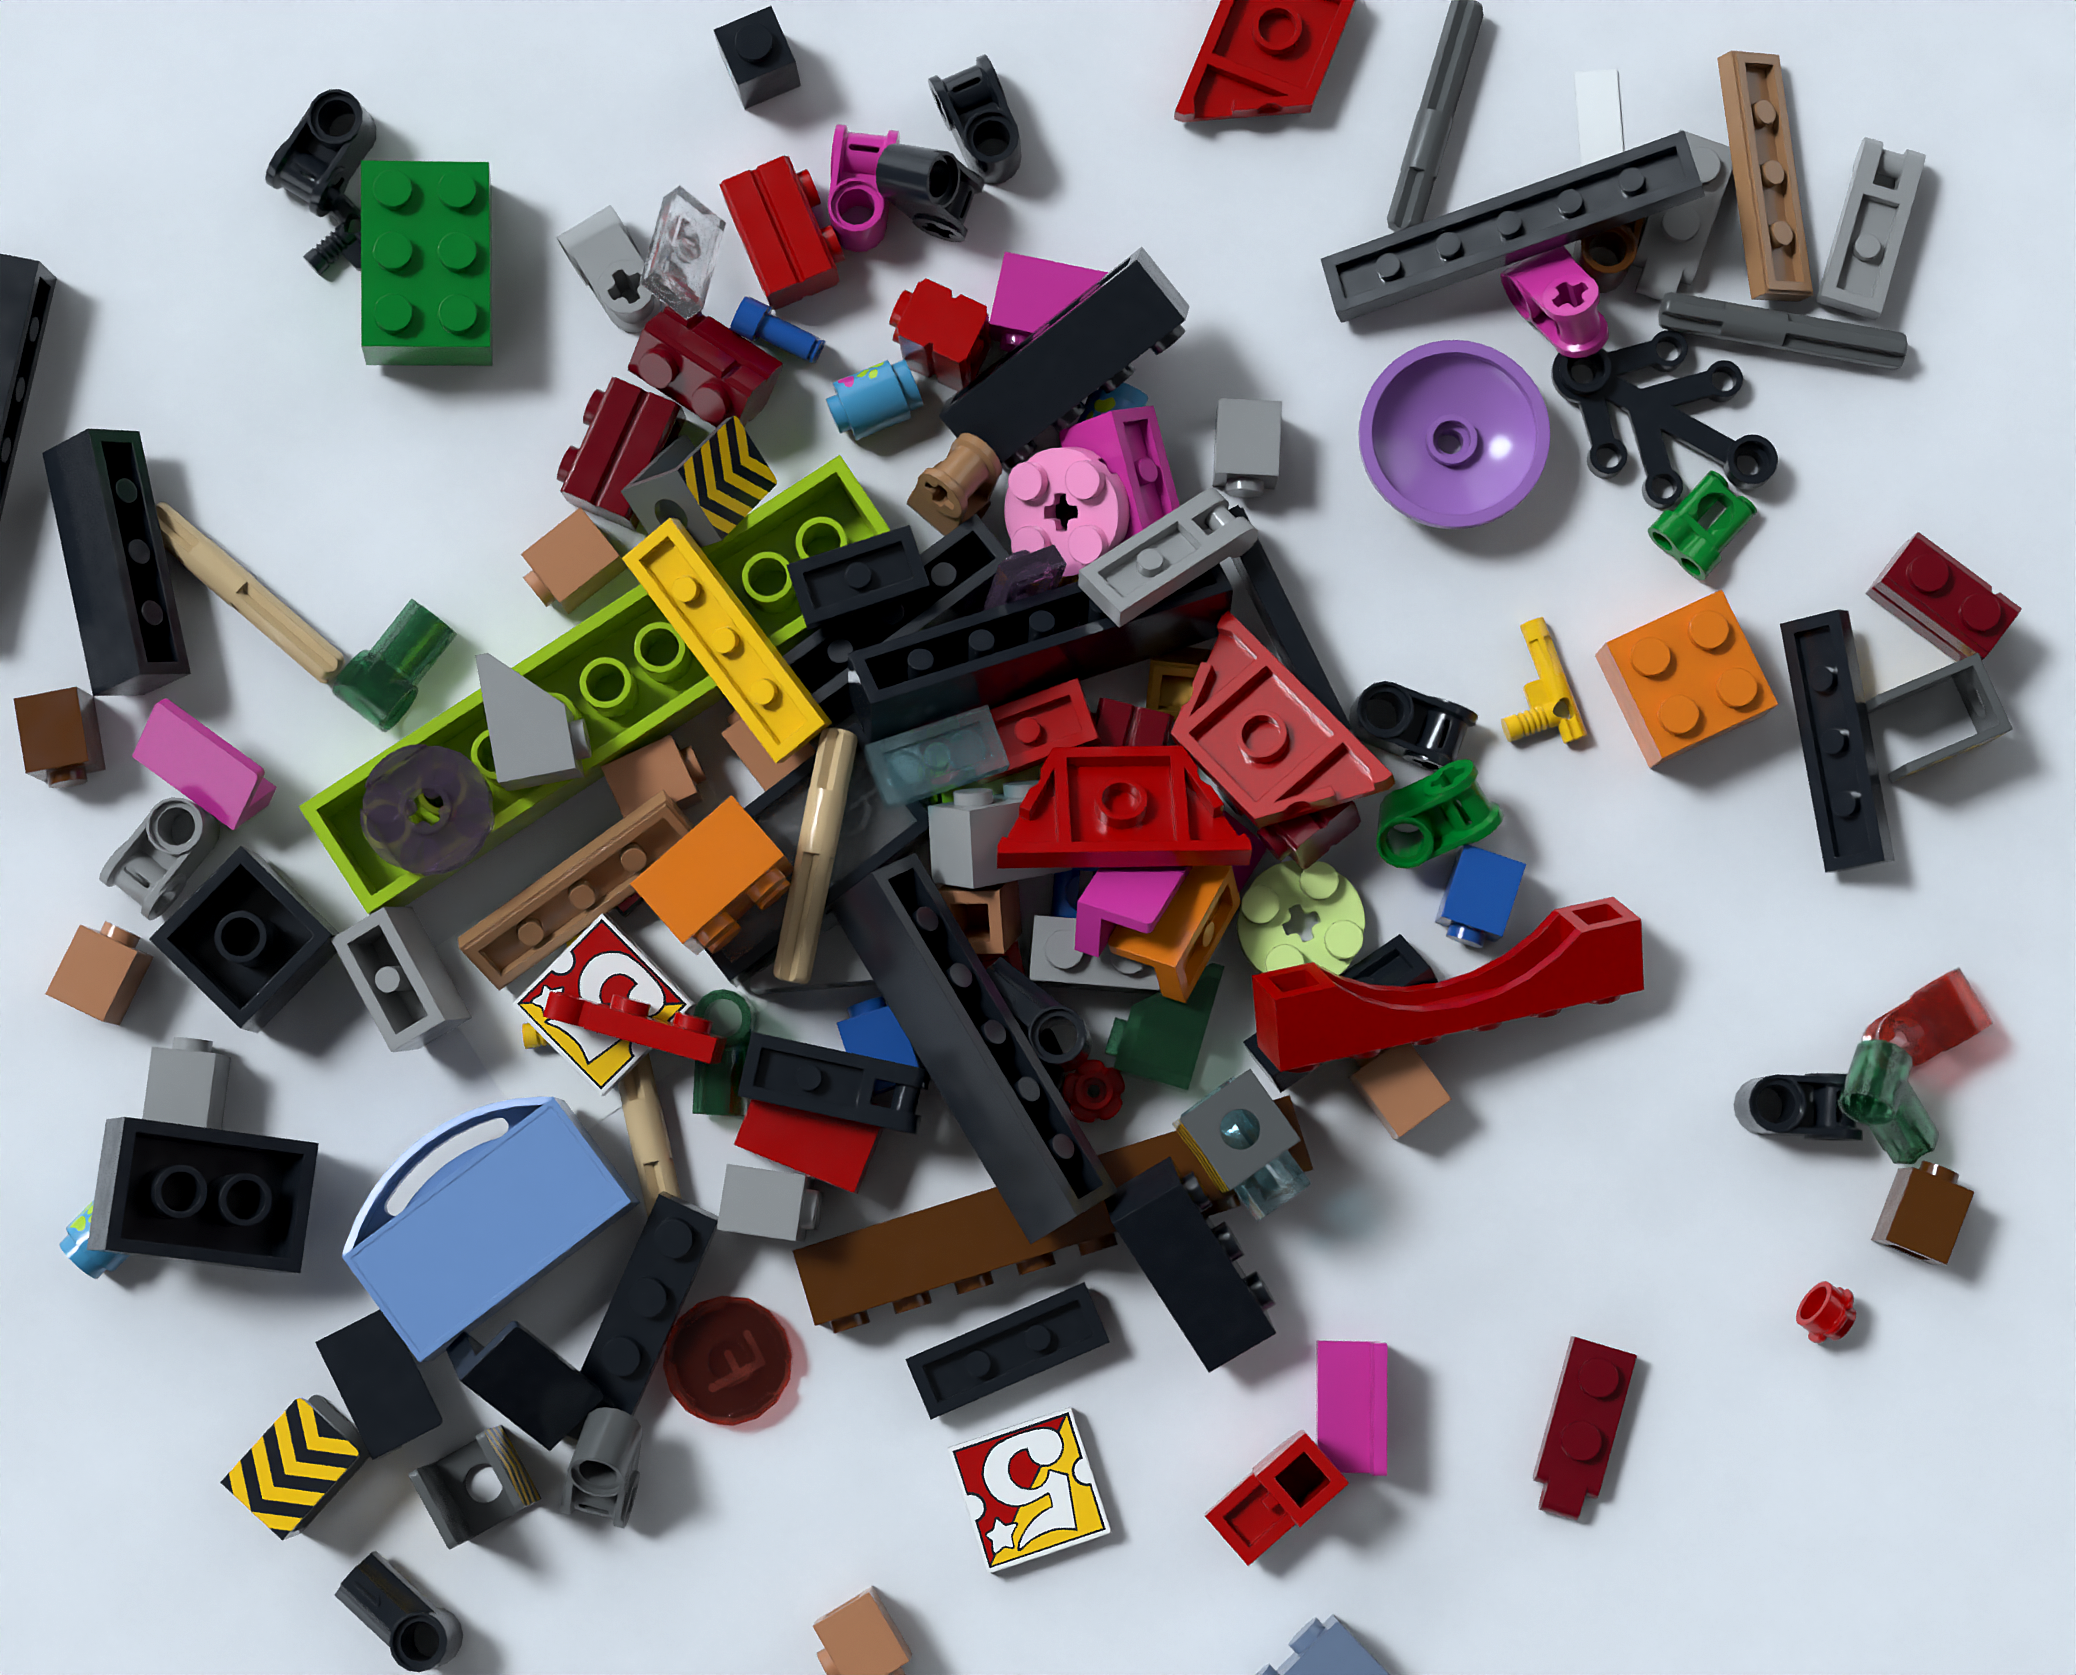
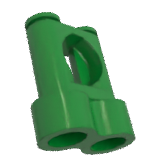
(1687, 540)

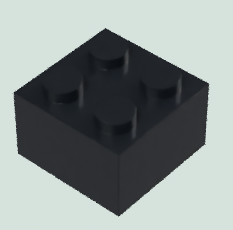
(247, 940)

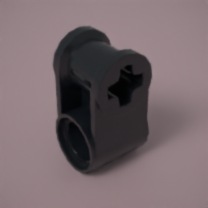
(977, 110)
(321, 156)
(928, 188)
(1416, 727)
(1807, 1107)

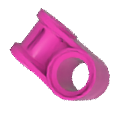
(854, 184)
(1558, 301)

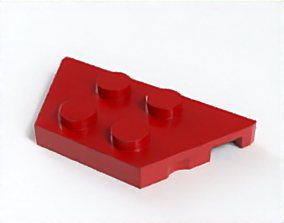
(1263, 58)
(1269, 735)
(1121, 812)

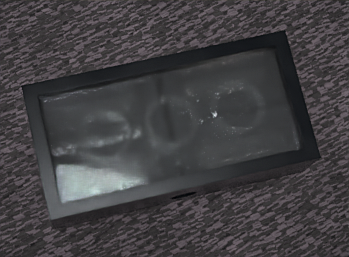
(865, 844)

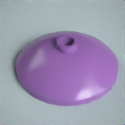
(1460, 393)

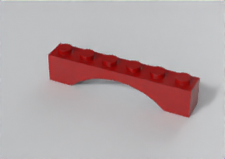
(1570, 959)

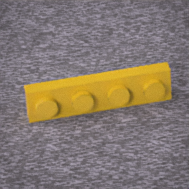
(726, 640)

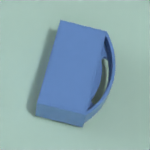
(483, 1220)

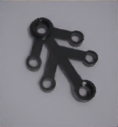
(1654, 411)

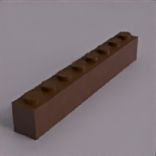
(976, 1235)

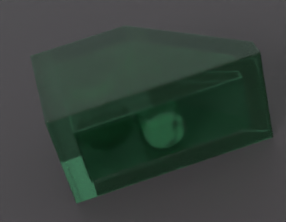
(1165, 1035)

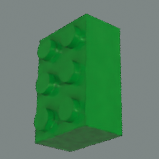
(426, 263)

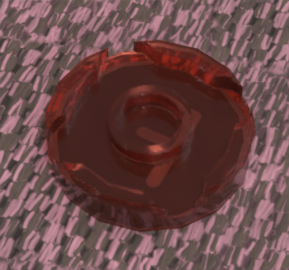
(728, 1360)

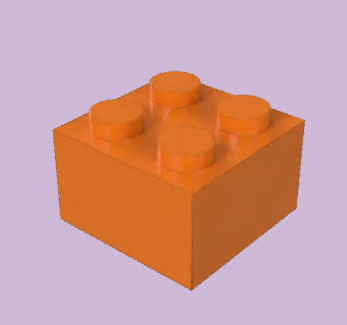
(1686, 678)
(715, 878)

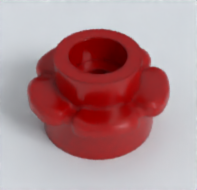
(1088, 1108)
(1826, 1312)

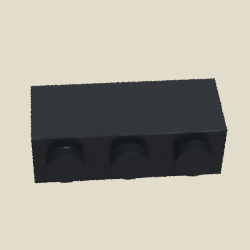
(1192, 1262)

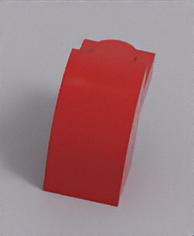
(1275, 1496)

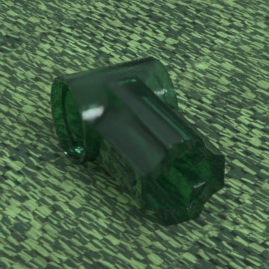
(384, 680)
(718, 1083)
(1883, 1099)

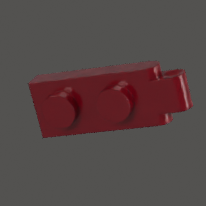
(1582, 1426)

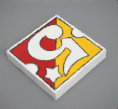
(595, 968)
(1029, 1490)

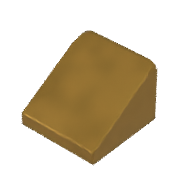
(1172, 679)

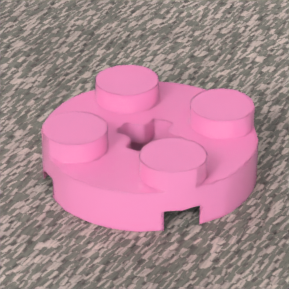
(1088, 484)

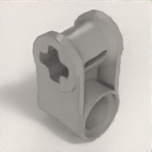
(610, 265)
(159, 858)

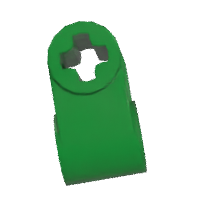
(1444, 808)

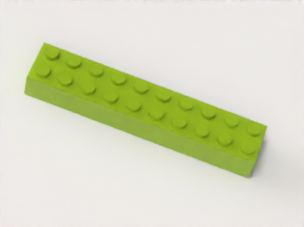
(618, 673)

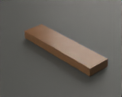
(1765, 176)
(573, 893)

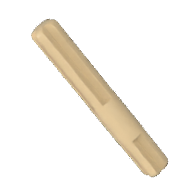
(248, 596)
(815, 855)
(648, 1133)

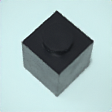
(757, 57)

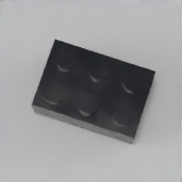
(202, 1195)

